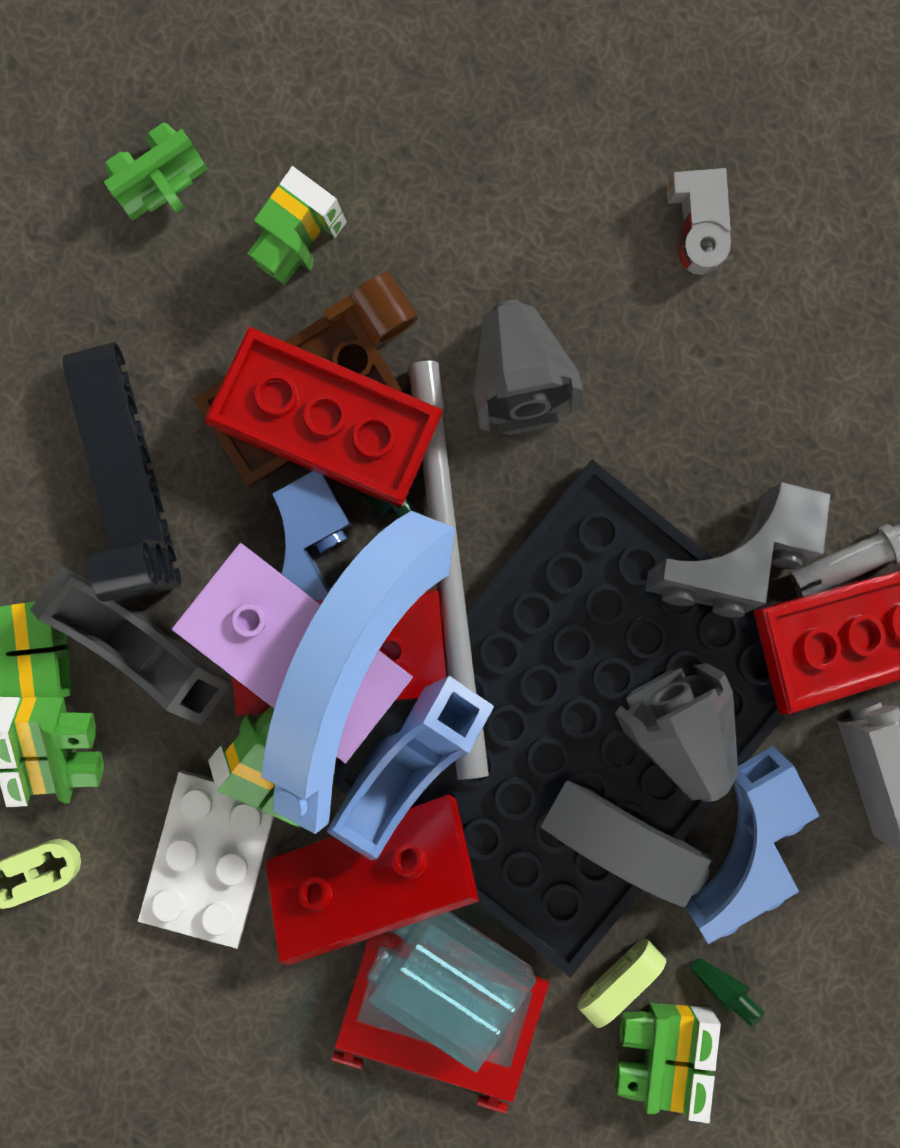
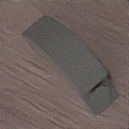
(627, 845)

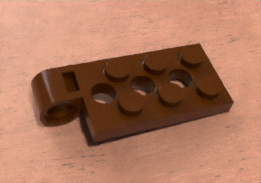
(362, 320)

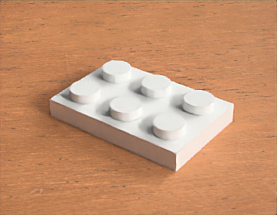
(206, 863)

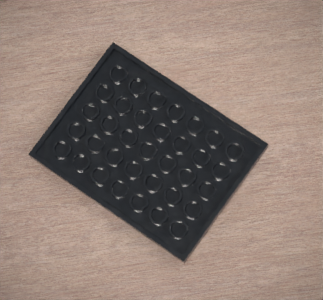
(557, 656)

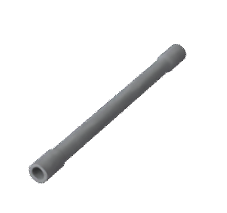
(426, 386)

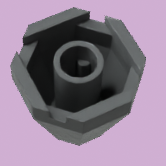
(522, 372)
(687, 729)

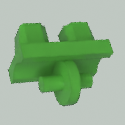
(157, 174)

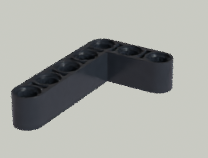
(125, 489)

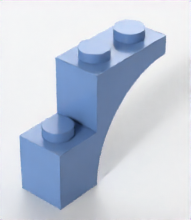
(310, 519)
(404, 764)
(753, 874)

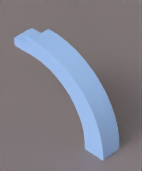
(336, 656)

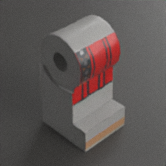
(704, 217)

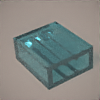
(451, 986)

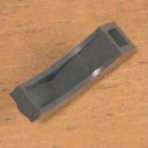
(784, 534)
(128, 639)

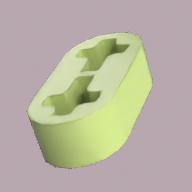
(35, 883)
(622, 983)

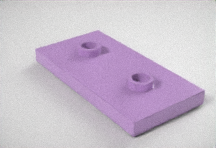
(251, 628)

